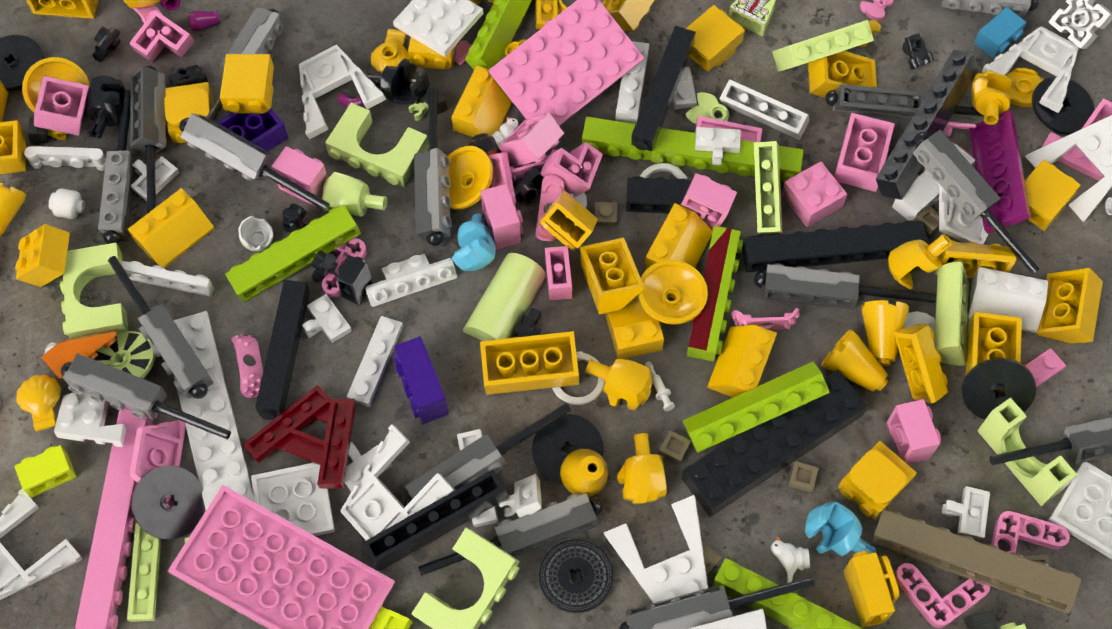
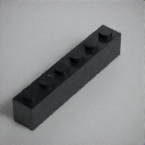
(435, 520)

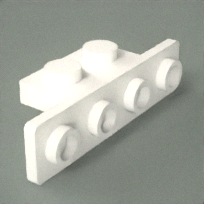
(409, 277)

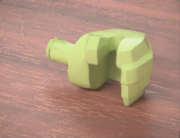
(351, 192)

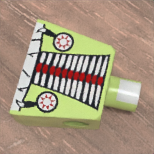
(752, 14)

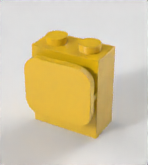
(715, 38)
(426, 57)
(247, 83)
(183, 101)
(1048, 193)
(568, 221)
(876, 480)
(871, 587)

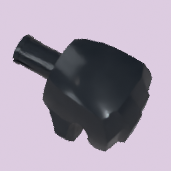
(399, 84)
(101, 101)

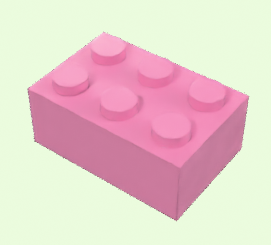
(863, 151)

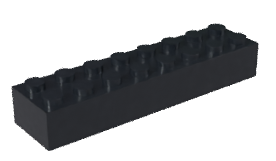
(771, 446)

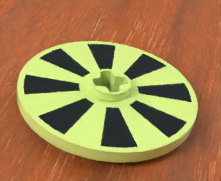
(134, 351)

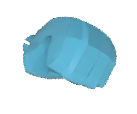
(476, 245)
(839, 529)

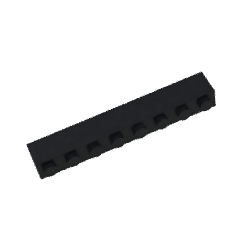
(930, 117)
(829, 246)

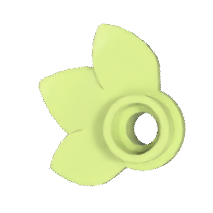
(707, 108)

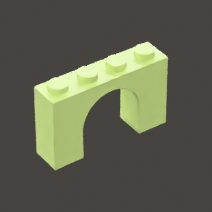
(822, 45)
(393, 166)
(80, 268)
(1003, 436)
(496, 569)

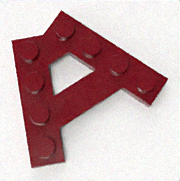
(286, 435)

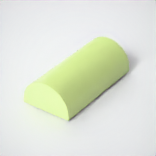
(506, 299)
(952, 313)

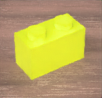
(45, 471)

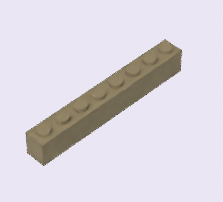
(977, 561)

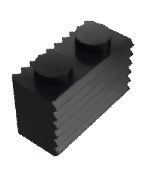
(353, 279)

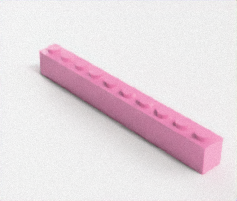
(112, 535)

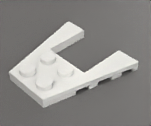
(1047, 52)
(326, 73)
(1096, 145)
(956, 223)
(372, 506)
(675, 575)
(12, 576)

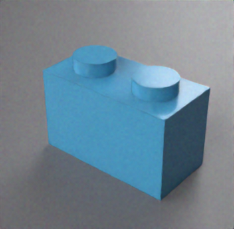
(1000, 32)

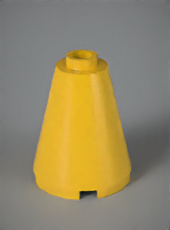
(10, 203)
(880, 323)
(856, 362)
(576, 475)

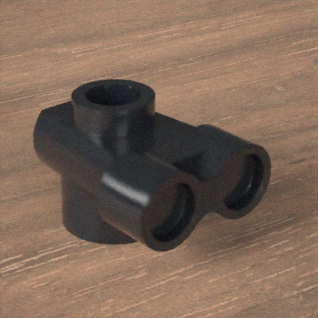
(106, 40)
(918, 54)
(187, 76)
(527, 188)
(293, 218)
(323, 264)
(528, 327)

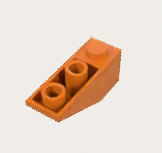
(85, 345)

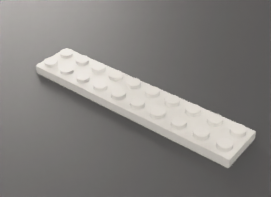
(215, 458)

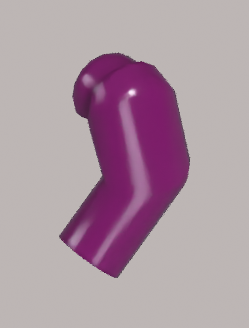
(345, 100)

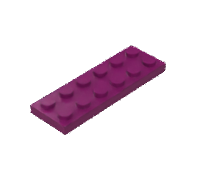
(1000, 165)

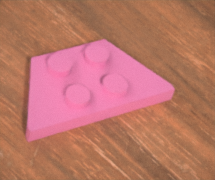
(157, 447)

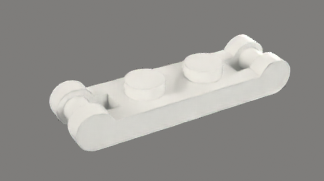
(65, 156)

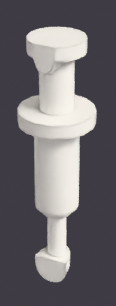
(662, 393)

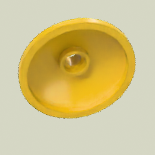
(50, 67)
(469, 175)
(677, 281)

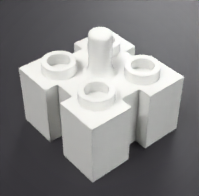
(1081, 21)

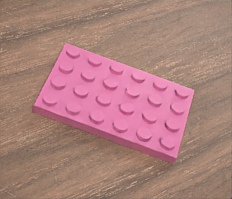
(567, 62)

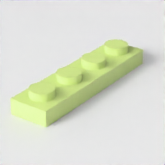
(144, 576)

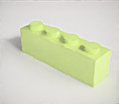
(768, 188)

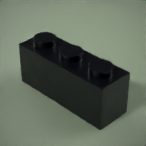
(655, 194)

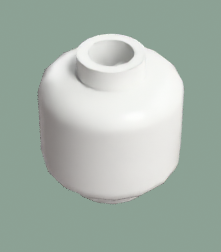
(66, 203)

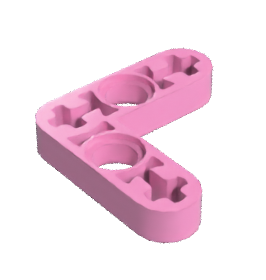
(343, 251)
(1019, 531)
(943, 605)

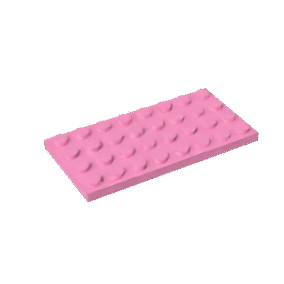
(277, 570)

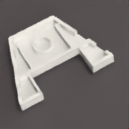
(85, 419)

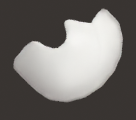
(255, 234)

